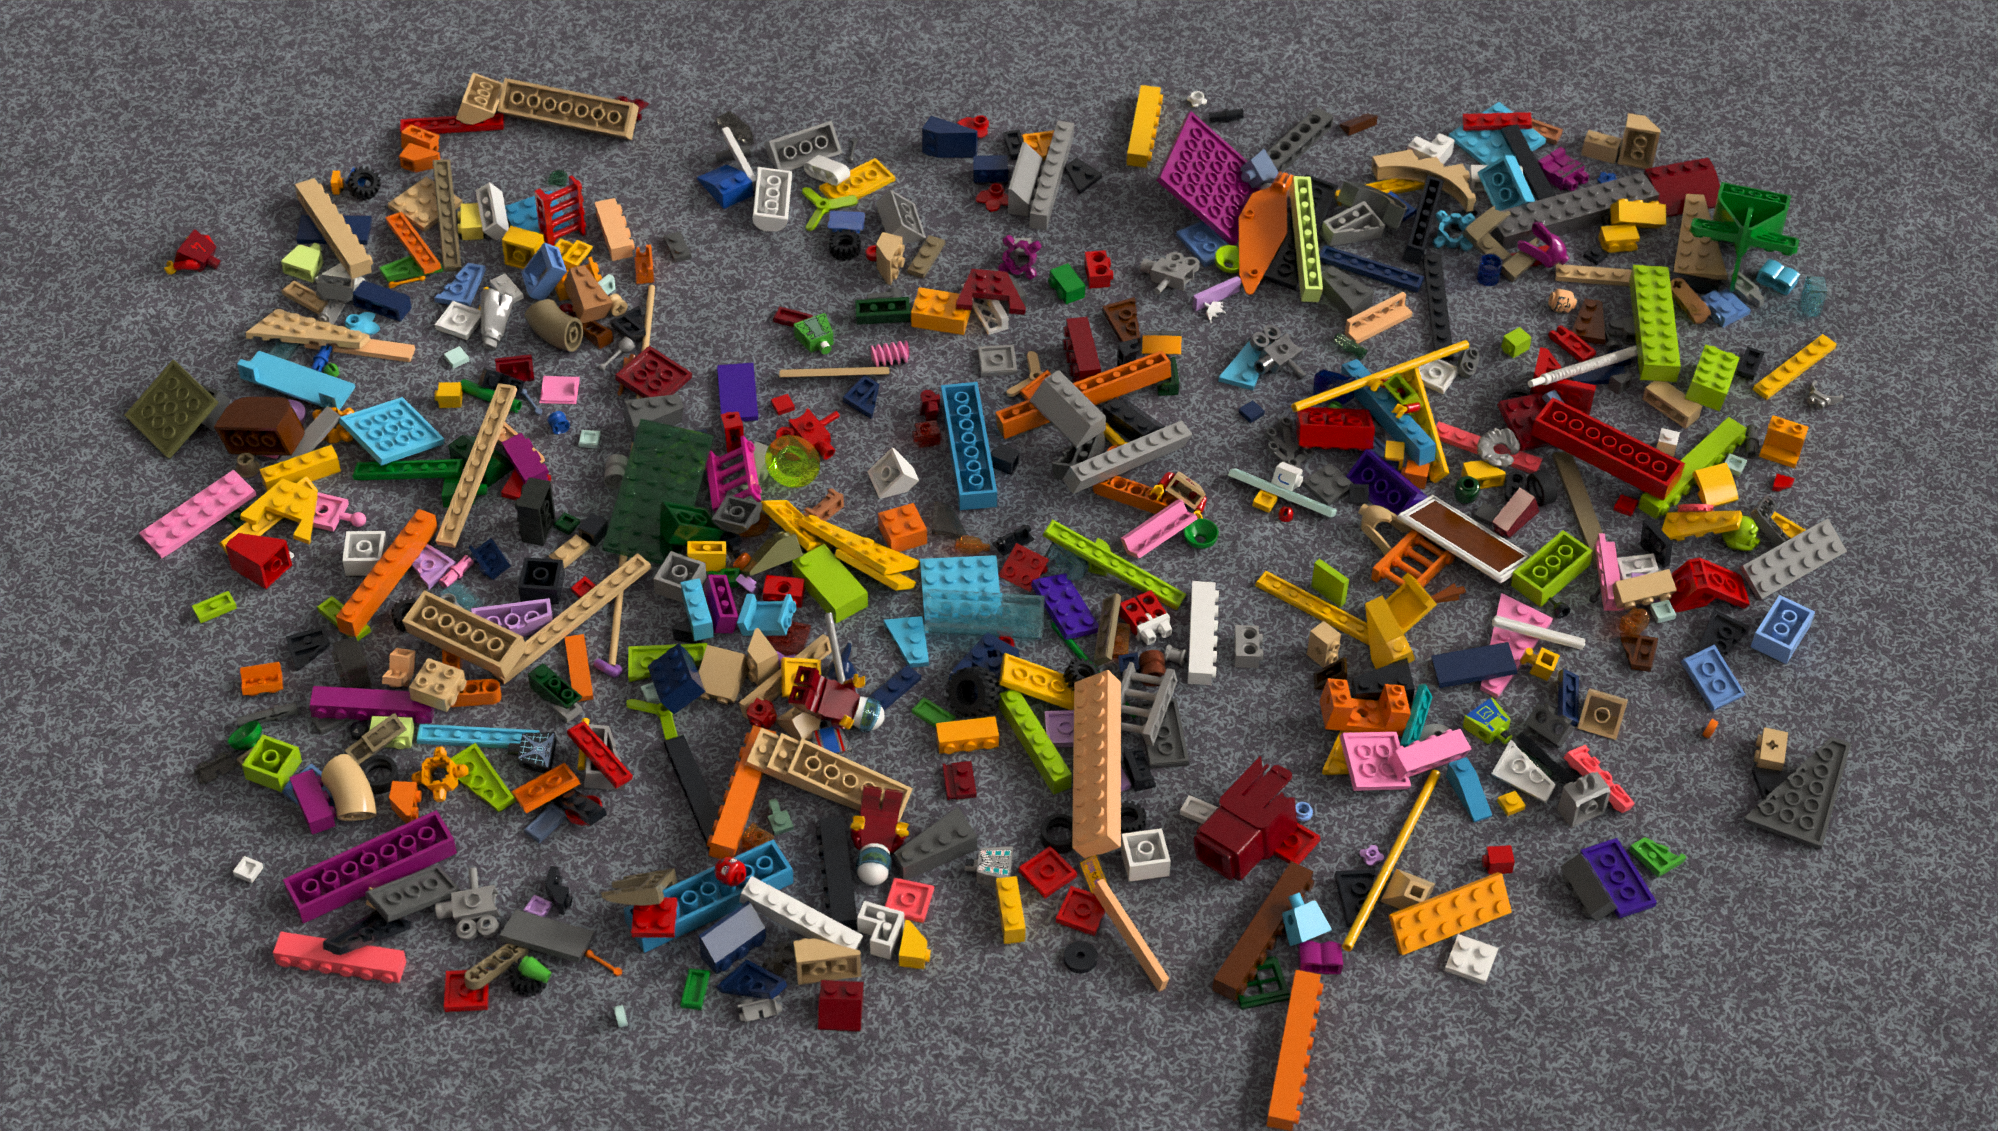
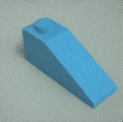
(1468, 789)

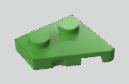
(1655, 856)

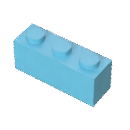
(697, 609)

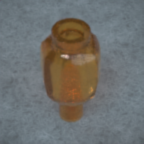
(970, 545)

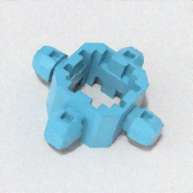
(1443, 237)

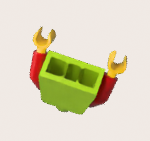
(1401, 391)

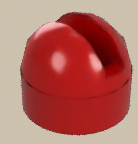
(1282, 517)

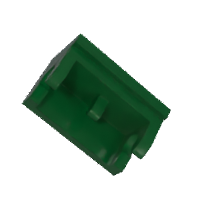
(1170, 385)

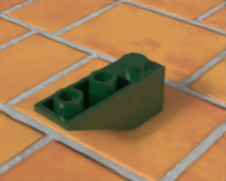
(552, 687)

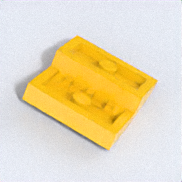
(573, 253)
(1716, 485)

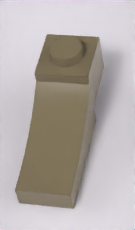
(376, 739)

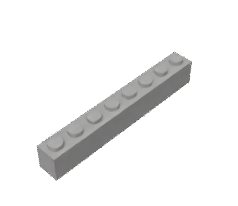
(1051, 175)
(1127, 457)

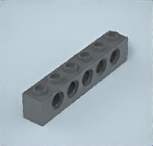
(1300, 138)

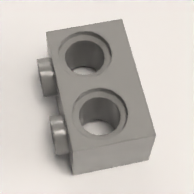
(1247, 646)

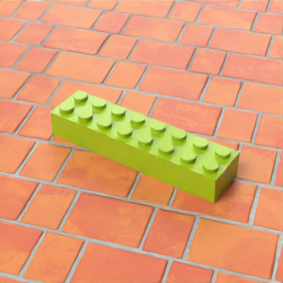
(1654, 323)

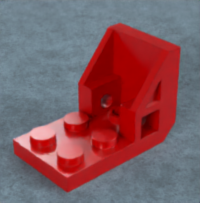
(1573, 393)
(1702, 581)

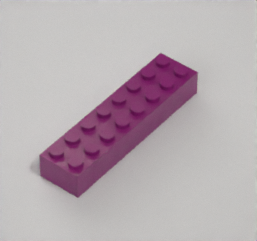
(369, 865)

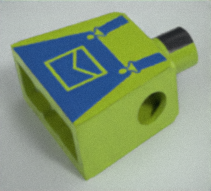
(1488, 722)

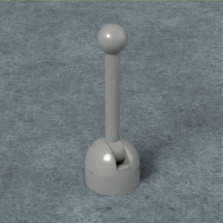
(625, 346)

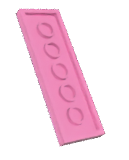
(197, 514)

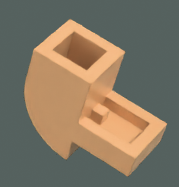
(400, 668)

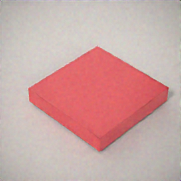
(910, 898)

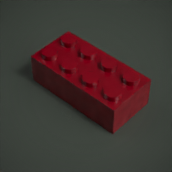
(1080, 349)

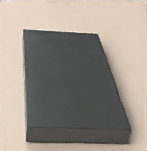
(1170, 743)
(411, 893)
(547, 936)

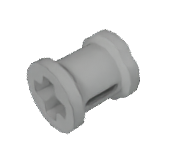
(1175, 655)

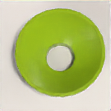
(1229, 254)

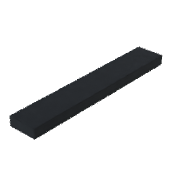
(1526, 159)

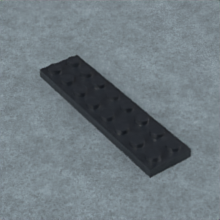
(1284, 268)

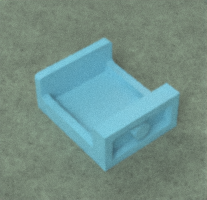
(770, 617)

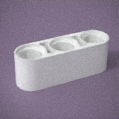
(827, 170)

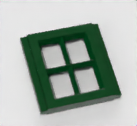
(1270, 997)

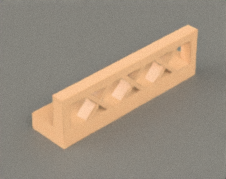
(1378, 320)

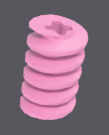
(889, 353)

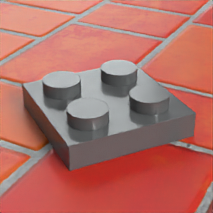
(1327, 484)

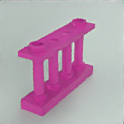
(717, 475)

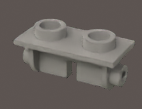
(331, 311)
(750, 1008)

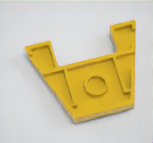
(288, 501)

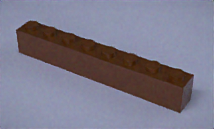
(1261, 933)

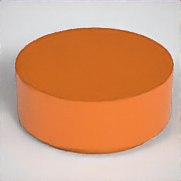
(742, 561)
(1710, 728)

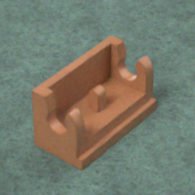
(827, 507)

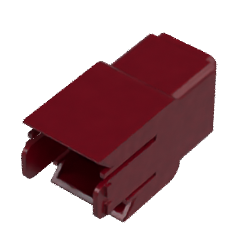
(1247, 822)

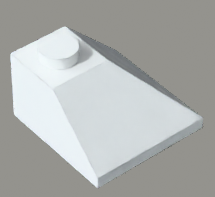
(892, 475)

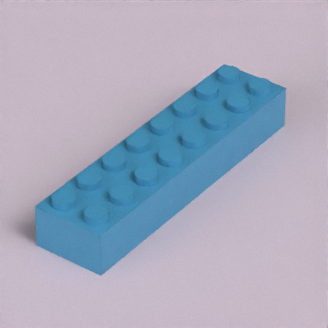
(968, 446)
(706, 899)

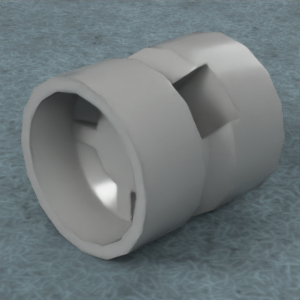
(615, 470)

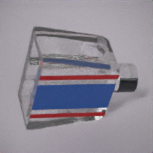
(832, 740)

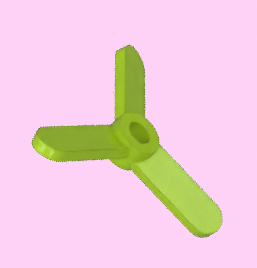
(825, 206)
(665, 716)

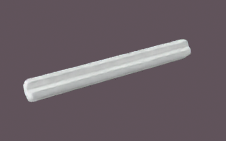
(1538, 632)

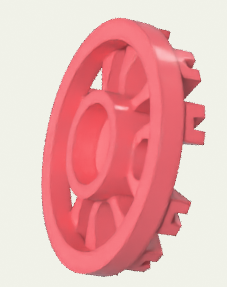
(1695, 507)

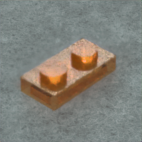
(1121, 640)

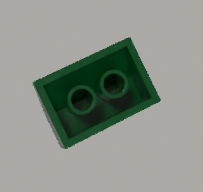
(497, 466)
(687, 523)

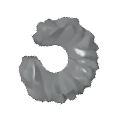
(1490, 439)

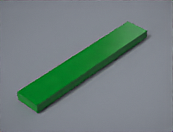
(409, 469)

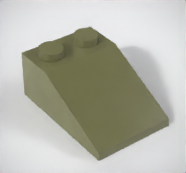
(774, 551)

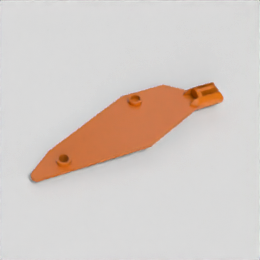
(1262, 230)

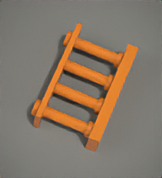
(1405, 548)

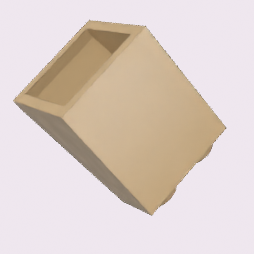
(722, 674)

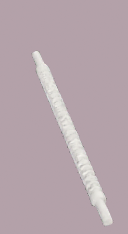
(1585, 366)

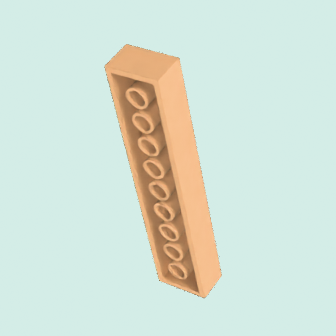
(1097, 765)

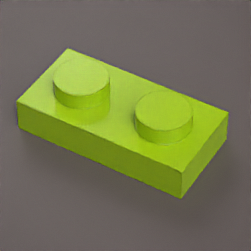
(214, 607)

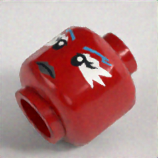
(730, 871)

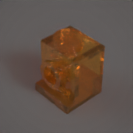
(1635, 618)
(755, 837)

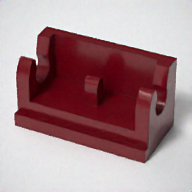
(516, 366)

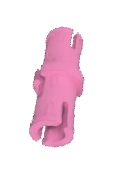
(456, 571)

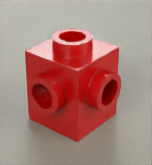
(761, 713)

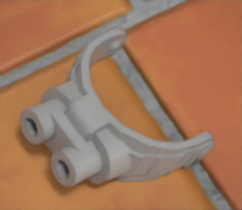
(1822, 400)

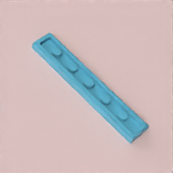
(469, 735)

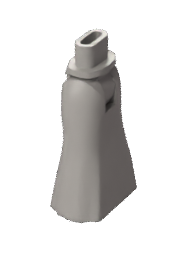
(494, 316)

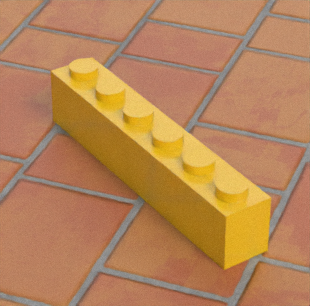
(1144, 126)

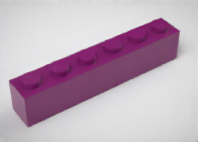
(365, 703)

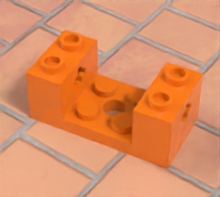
(1343, 712)

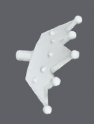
(1214, 309)

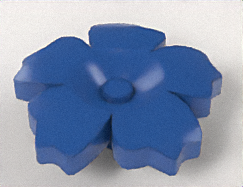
(1606, 177)

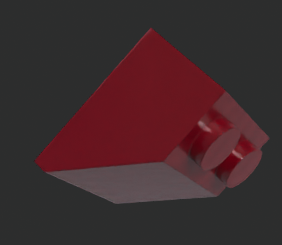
(840, 1005)

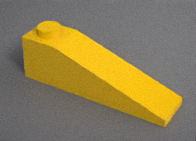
(1385, 635)

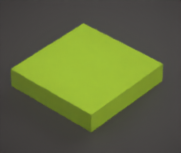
(1330, 582)

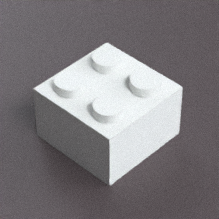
(363, 551)
(1145, 854)

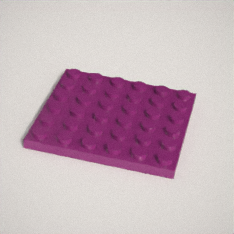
(1207, 177)

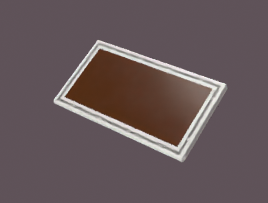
(1464, 538)

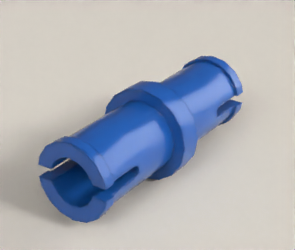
(321, 358)

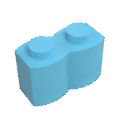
(1778, 277)

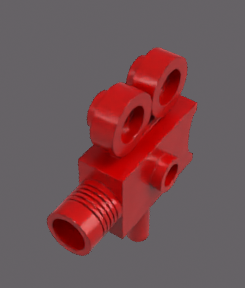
(813, 431)

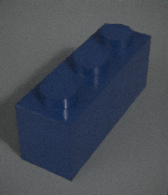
(381, 301)

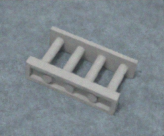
(1161, 701)

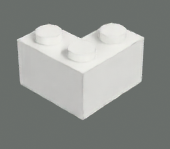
(1440, 147)
(883, 925)

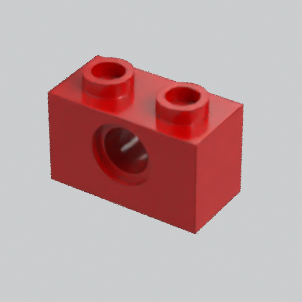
(778, 586)

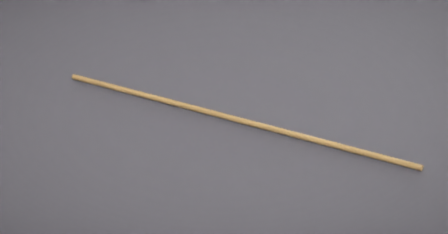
(623, 559)

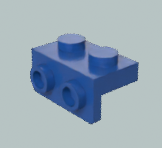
(846, 220)

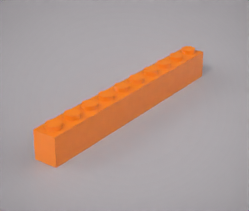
(1096, 388)

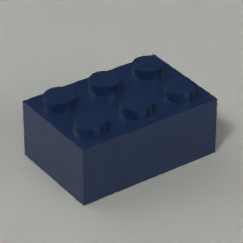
(676, 678)

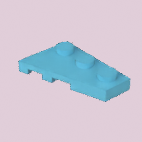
(910, 639)

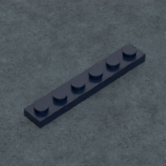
(1371, 268)

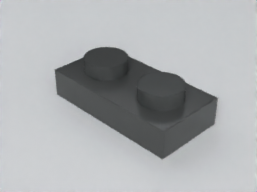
(677, 246)

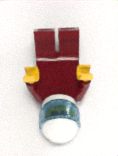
(836, 701)
(877, 833)

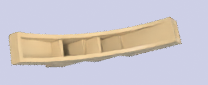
(1407, 166)

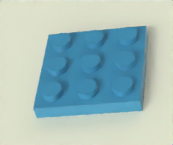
(524, 214)

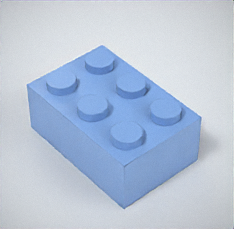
(1782, 629)

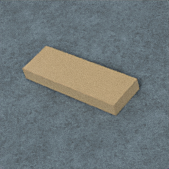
(304, 297)

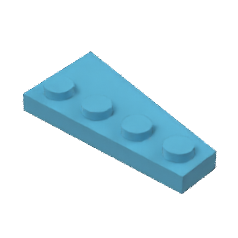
(1241, 369)

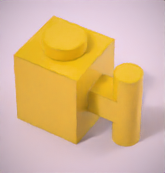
(1542, 663)

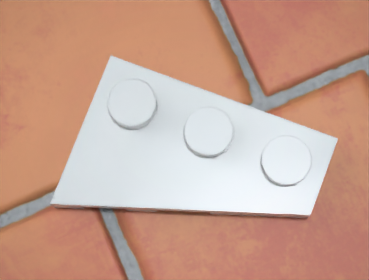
(1520, 772)

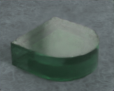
(558, 178)

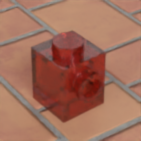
(926, 434)

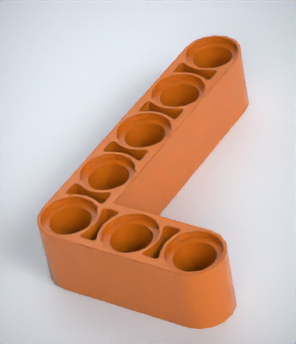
(1133, 493)
(476, 691)

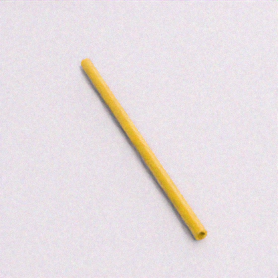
(1384, 374)
(1390, 861)

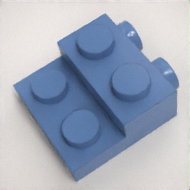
(1725, 307)

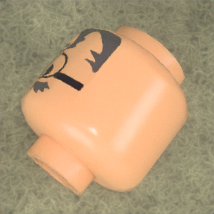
(1562, 301)

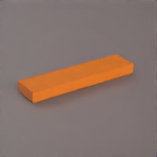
(579, 666)

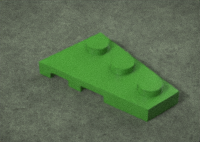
(403, 269)

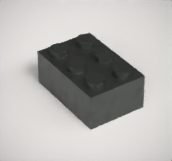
(535, 511)

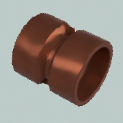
(1152, 663)

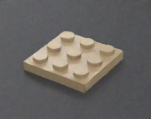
(420, 204)

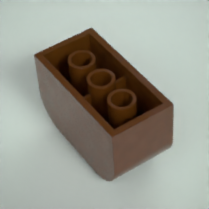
(260, 426)

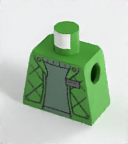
(815, 333)

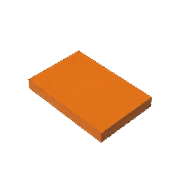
(545, 787)

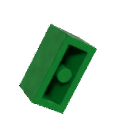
(1066, 283)

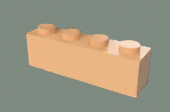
(614, 229)

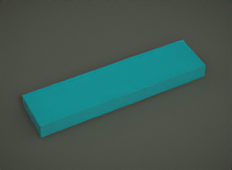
(1418, 716)

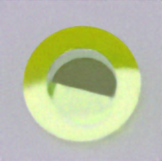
(792, 461)

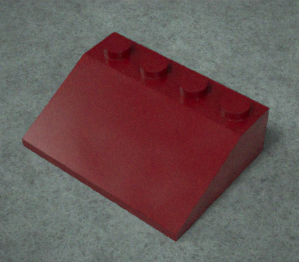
(1684, 178)

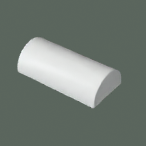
(772, 199)

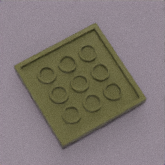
(171, 408)

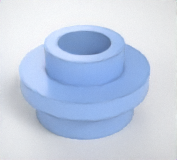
(1305, 807)

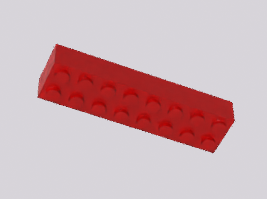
(1608, 449)

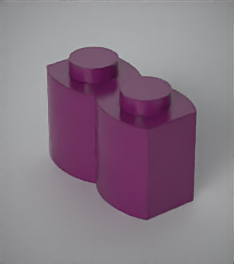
(1320, 958)

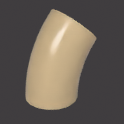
(349, 789)

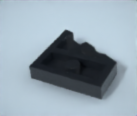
(630, 324)

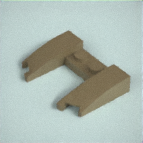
(1478, 235)
(641, 888)

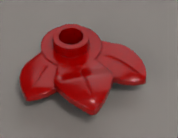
(978, 123)
(993, 197)

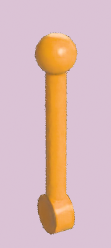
(392, 284)

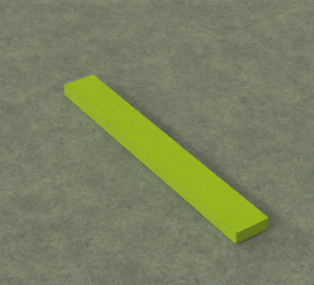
(1113, 564)

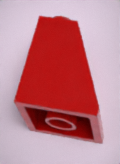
(258, 557)

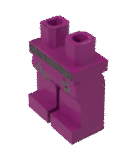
(1563, 170)

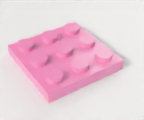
(1368, 760)

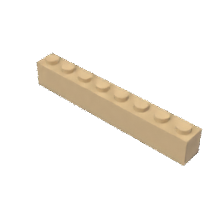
(333, 228)

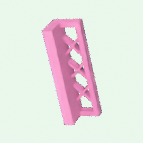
(1157, 529)
(1607, 571)

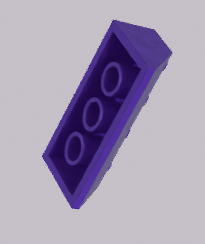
(1386, 485)

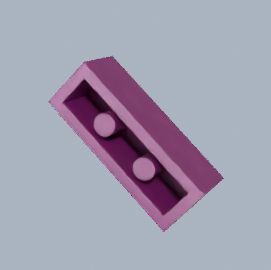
(524, 459)
(720, 603)
(313, 801)

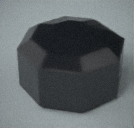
(358, 729)

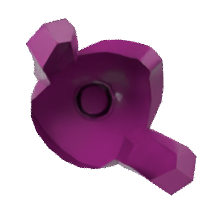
(1556, 252)

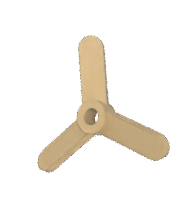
(1035, 371)

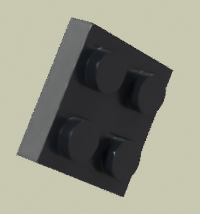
(1656, 542)

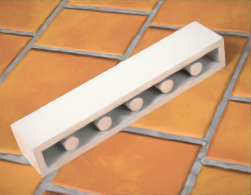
(1202, 633)
(797, 915)

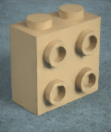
(437, 685)

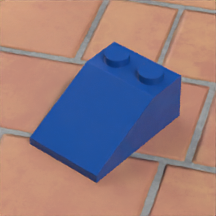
(727, 185)

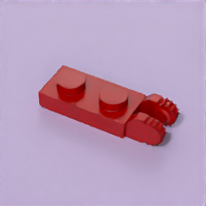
(1572, 344)

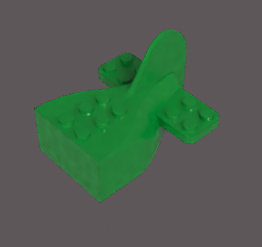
(1748, 220)

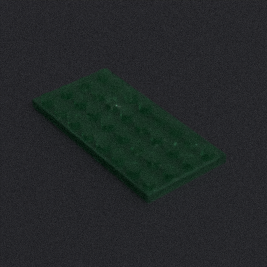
(662, 466)

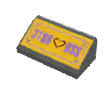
(1092, 871)

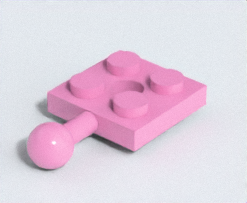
(336, 507)

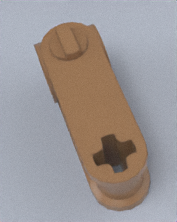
(1689, 301)

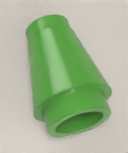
(534, 969)

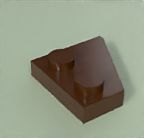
(1639, 650)

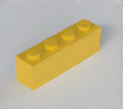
(312, 464)

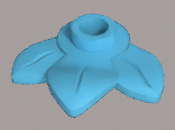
(362, 323)

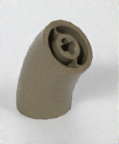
(555, 325)

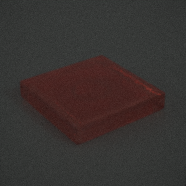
(793, 641)

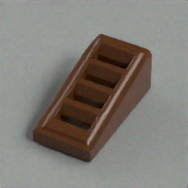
(600, 337)

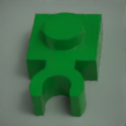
(732, 574)

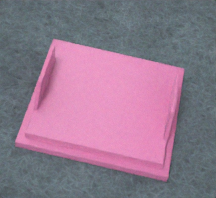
(559, 390)

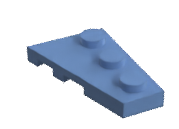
(463, 287)

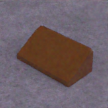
(1359, 124)

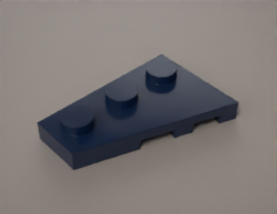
(752, 982)

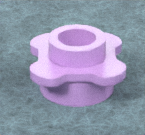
(1371, 860)

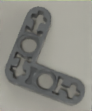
(1762, 517)

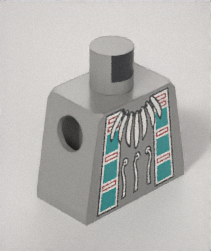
(991, 864)

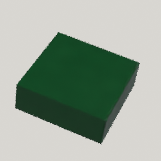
(566, 523)

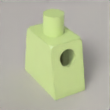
(303, 262)

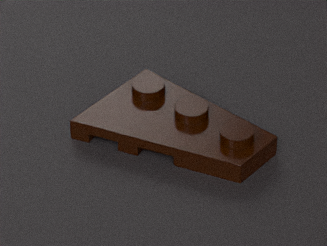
(1123, 319)
(1590, 322)

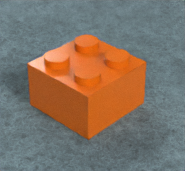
(902, 528)

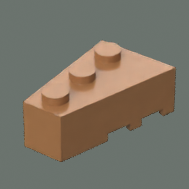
(587, 295)

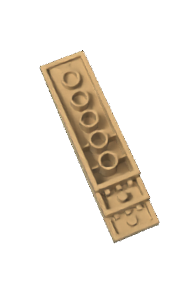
(818, 770)

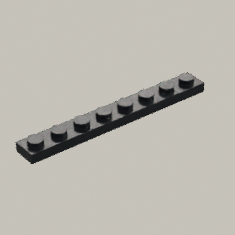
(1437, 303)

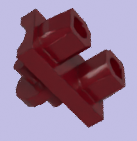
(929, 405)

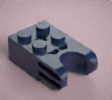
(988, 655)

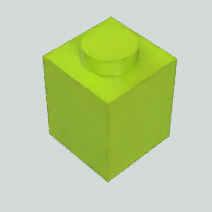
(1516, 342)

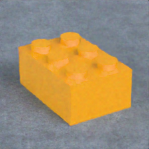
(937, 312)

